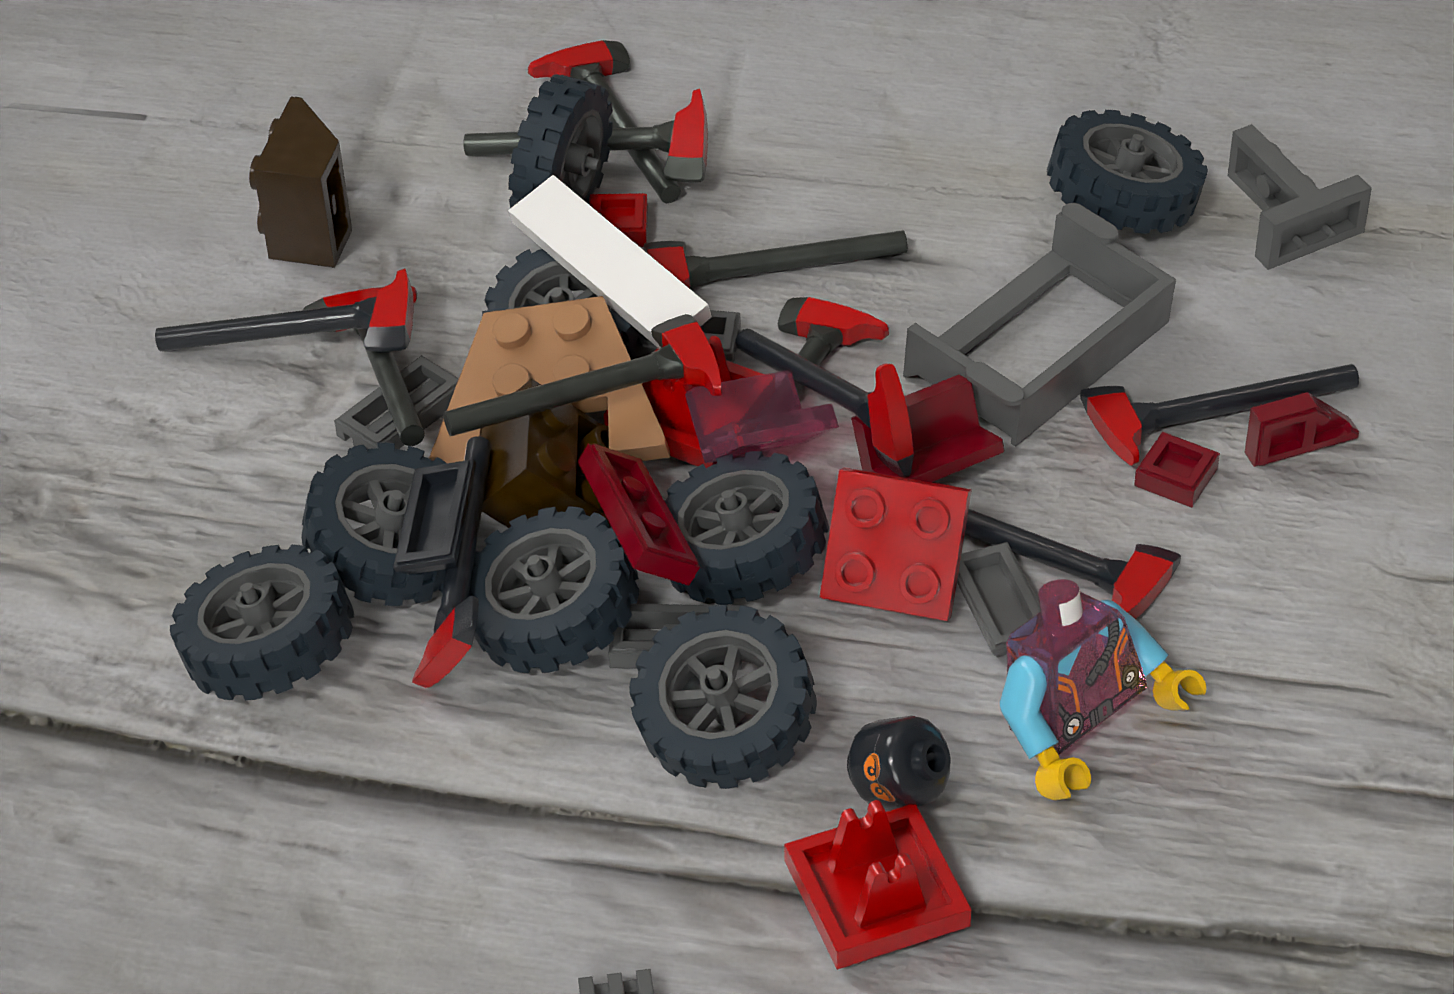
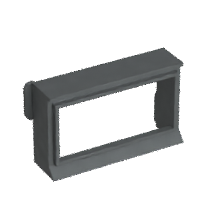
(1088, 251)

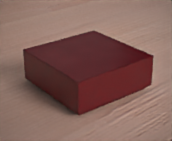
(1176, 469)

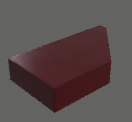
(1294, 428)

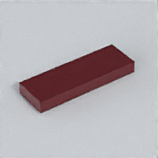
(638, 514)

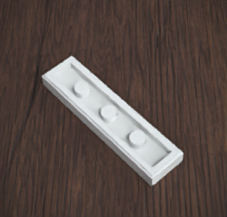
(604, 258)

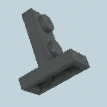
(1294, 211)

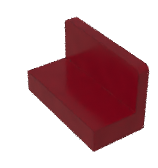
(942, 430)

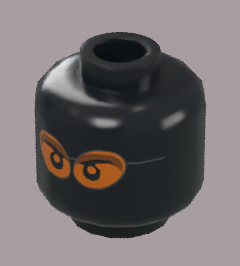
(899, 762)

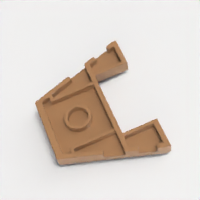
(548, 346)

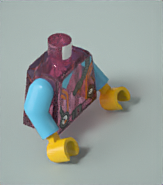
(1074, 672)

